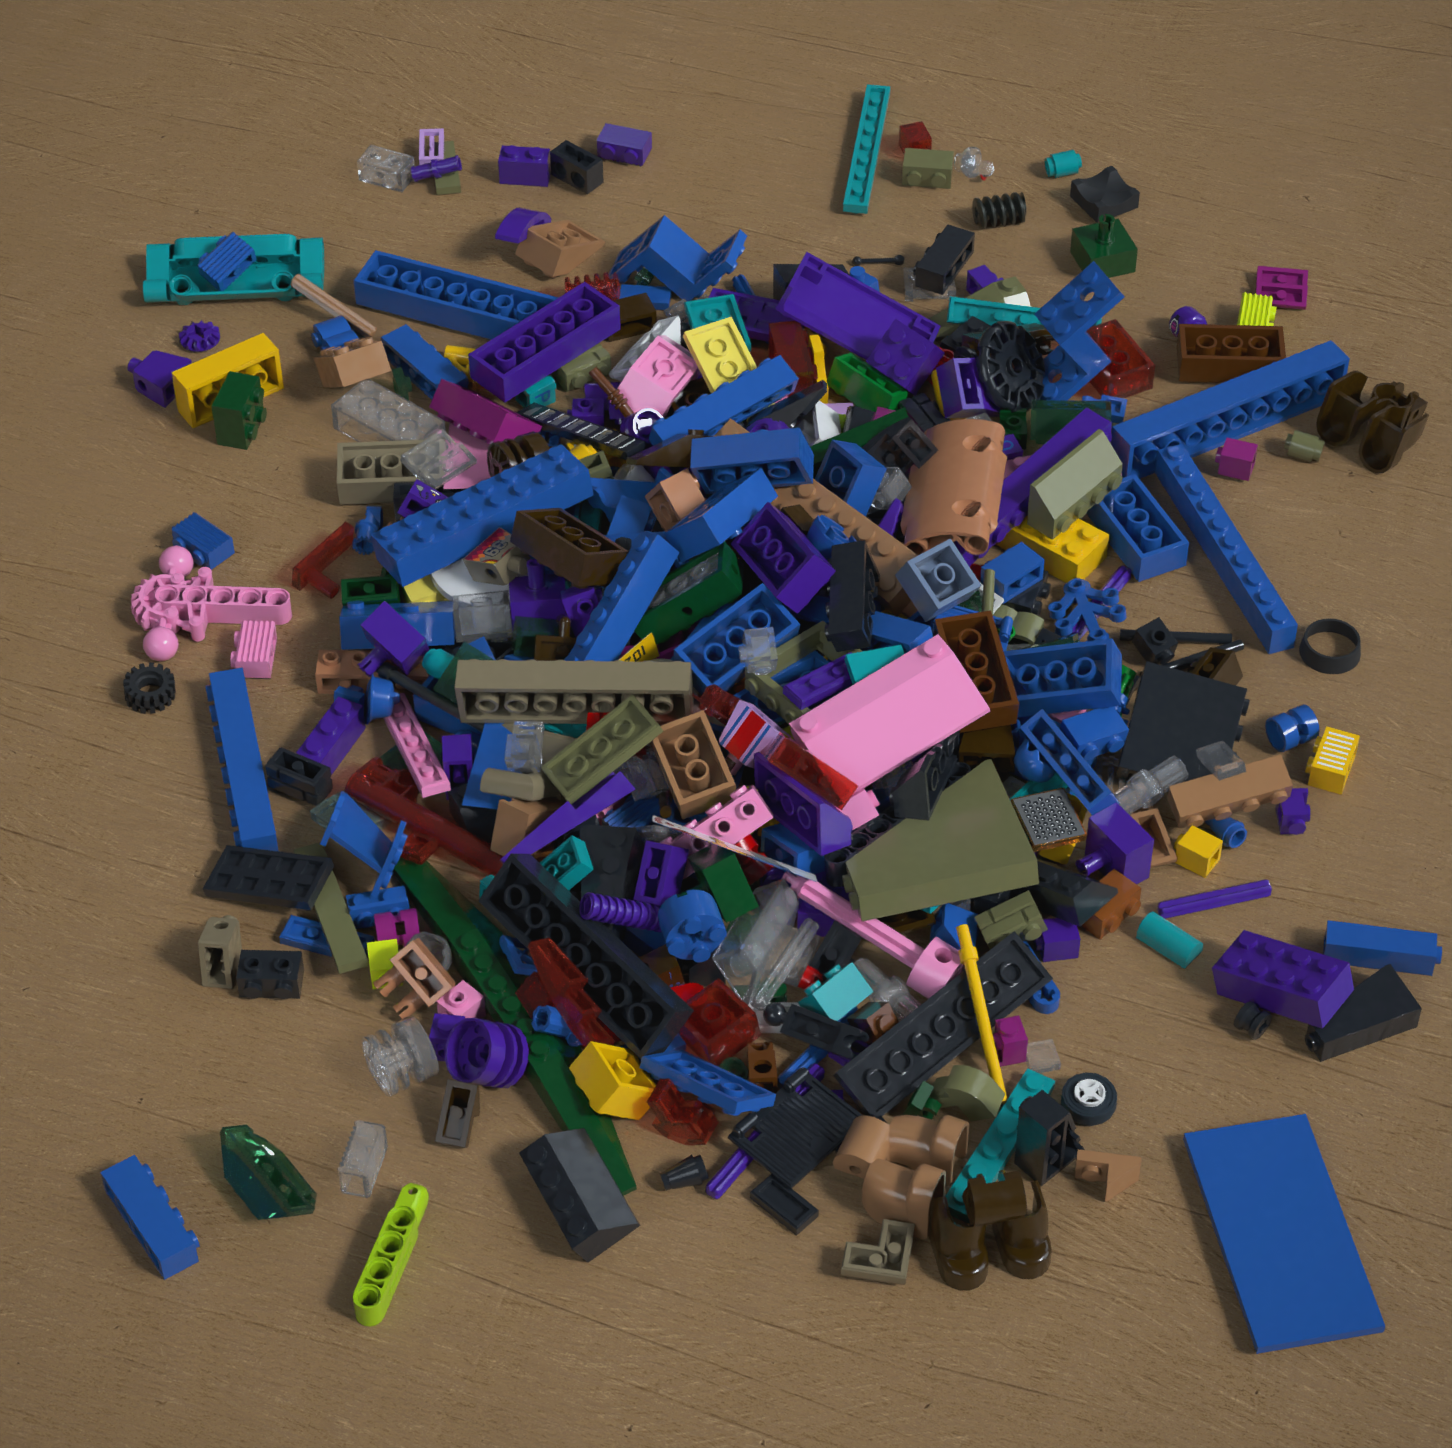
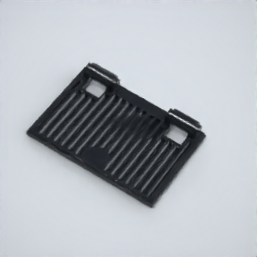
(796, 1130)

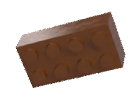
(1226, 351)
(980, 652)

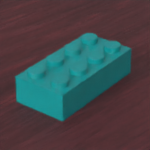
(569, 862)

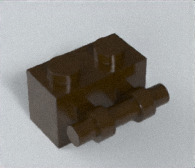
(1218, 665)

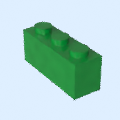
(864, 384)

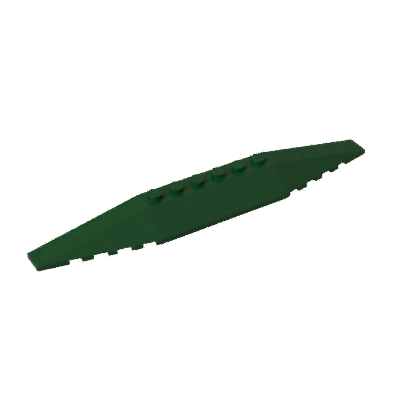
(487, 969)

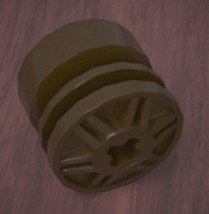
(510, 452)

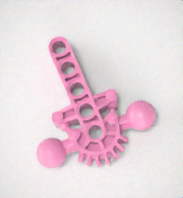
(171, 602)

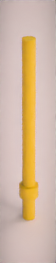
(969, 957)

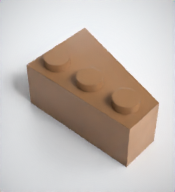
(518, 819)

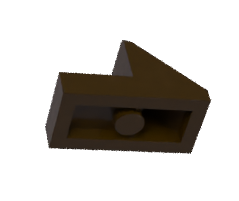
(457, 1113)

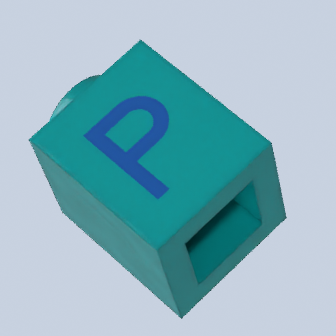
(541, 393)

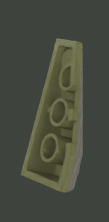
(1003, 291)

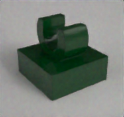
(921, 1104)

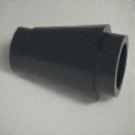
(685, 1173)

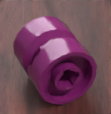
(386, 928)

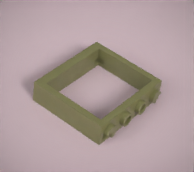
(790, 652)

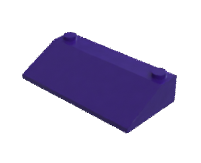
(845, 308)

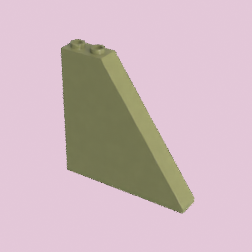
(961, 853)

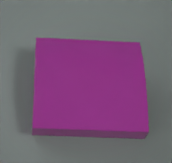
(1285, 286)

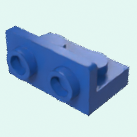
(364, 906)

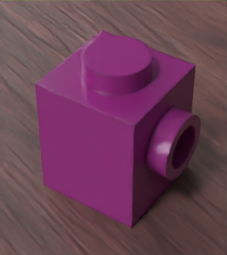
(1236, 459)

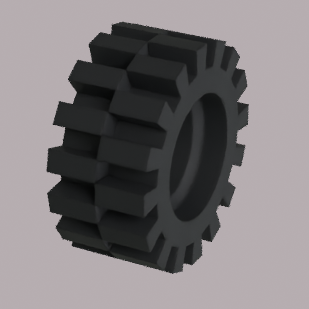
(149, 676)

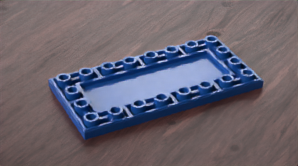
(1283, 1234)

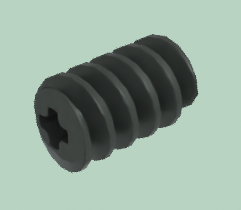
(999, 208)

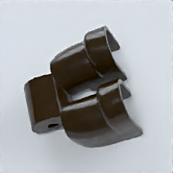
(1392, 425)
(1019, 1237)

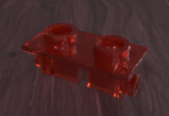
(717, 703)

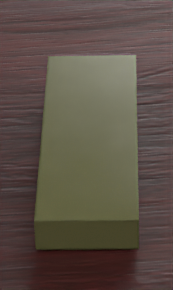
(449, 182)

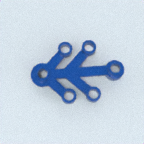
(1078, 592)

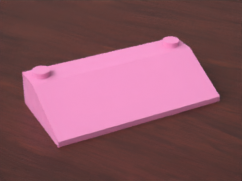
(892, 714)

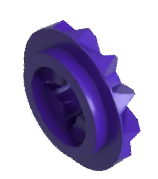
(192, 341)

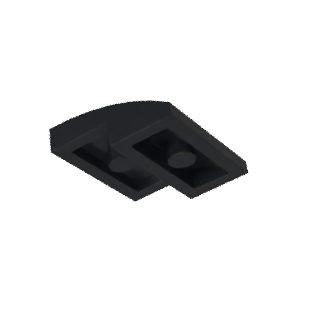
(901, 446)

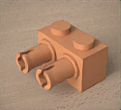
(422, 972)

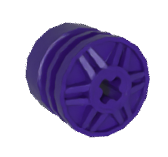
(486, 1053)

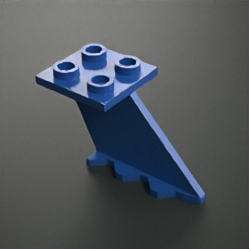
(609, 491)
(364, 839)

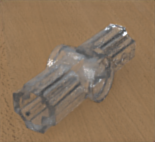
(1149, 786)
(887, 989)

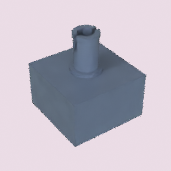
(938, 580)

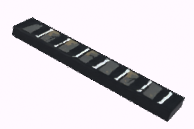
(583, 431)

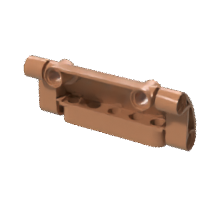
(956, 488)

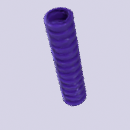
(620, 911)

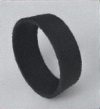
(1329, 664)

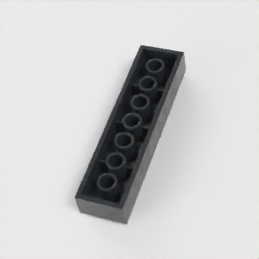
(631, 996)

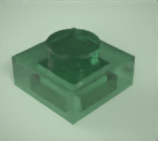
(401, 384)

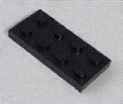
(268, 877)

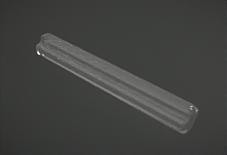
(784, 964)

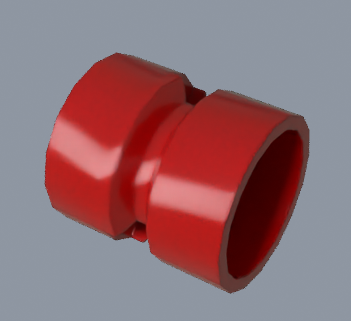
(751, 868)

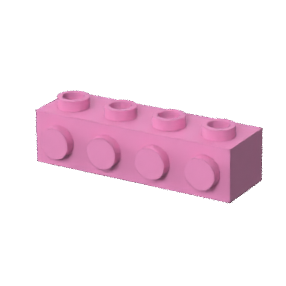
(727, 822)

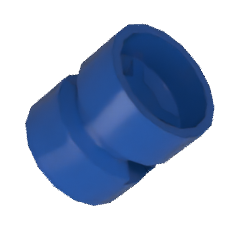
(1292, 728)

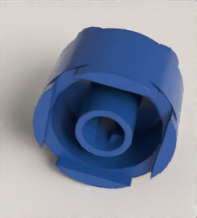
(691, 925)

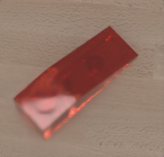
(810, 770)

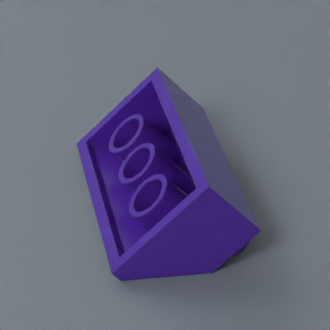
(801, 809)

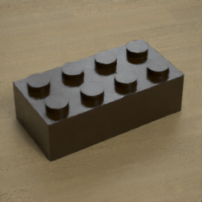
(567, 546)

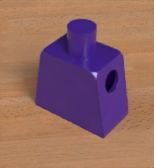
(154, 375)

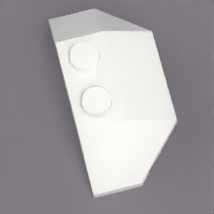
(668, 327)

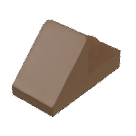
(1114, 1169)

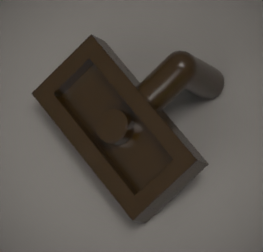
(552, 646)

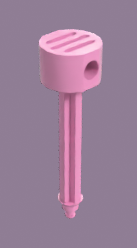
(930, 966)

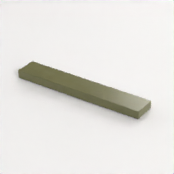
(336, 920)

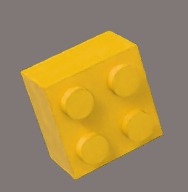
(613, 1080)

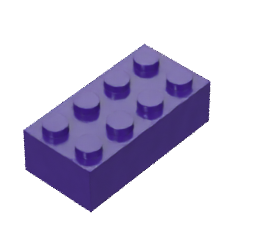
(783, 557)
(1283, 978)

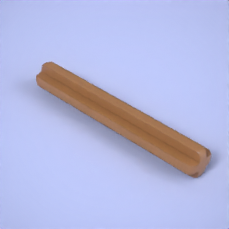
(333, 306)

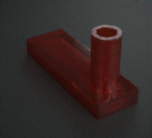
(310, 568)

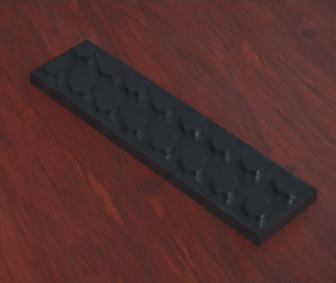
(940, 1028)

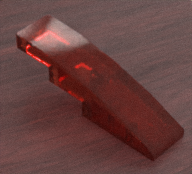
(565, 988)

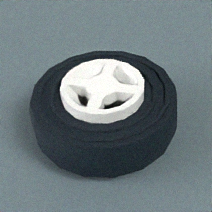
(1089, 1087)

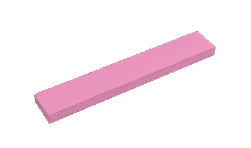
(416, 750)

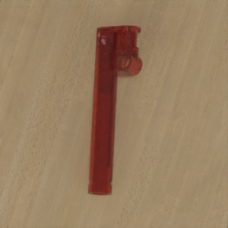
(395, 796)

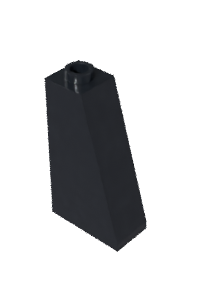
(1371, 1013)

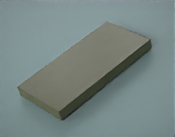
(601, 749)

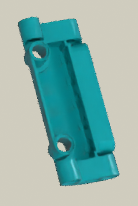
(277, 262)

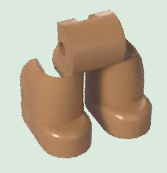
(915, 1141)

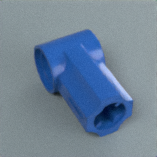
(549, 1021)

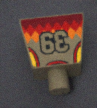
(496, 560)

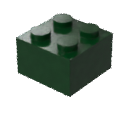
(238, 410)

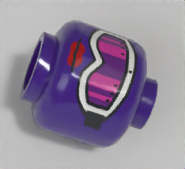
(1185, 315)

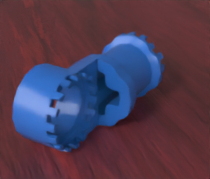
(365, 527)

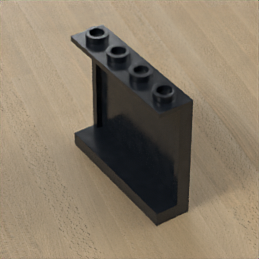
(1177, 716)

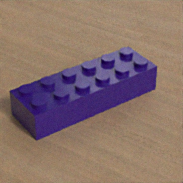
(544, 341)

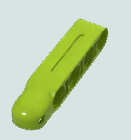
(392, 1237)

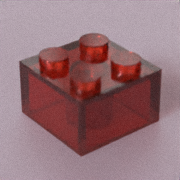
(719, 1023)

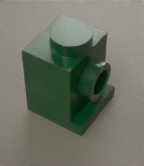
(1015, 424)

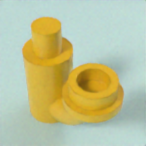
(459, 357)

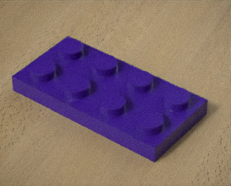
(755, 312)

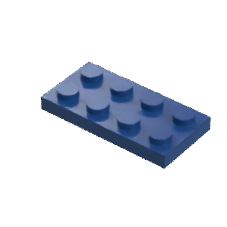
(708, 1082)

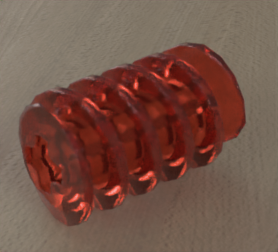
(607, 286)

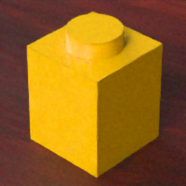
(1198, 851)

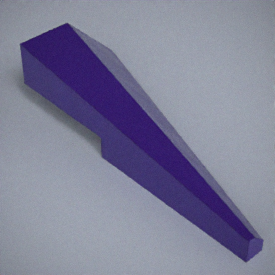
(569, 816)

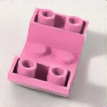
(658, 376)

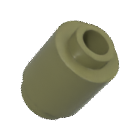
(1304, 446)

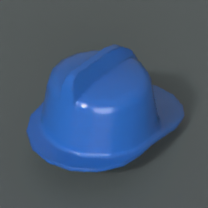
(379, 699)

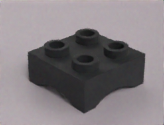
(1104, 194)

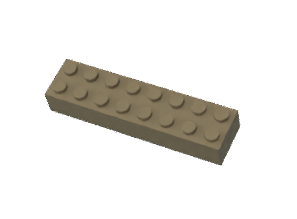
(569, 689)

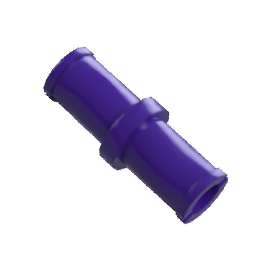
(436, 168)

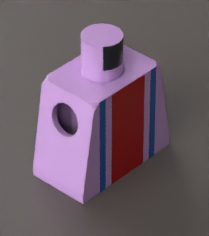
(747, 734)

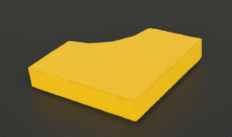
(818, 359)

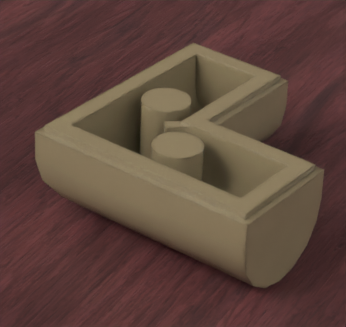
(517, 785)
(883, 1262)

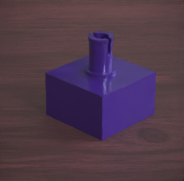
(536, 594)
(393, 641)
(1116, 843)

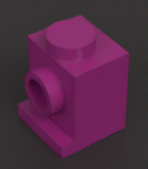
(1010, 1041)

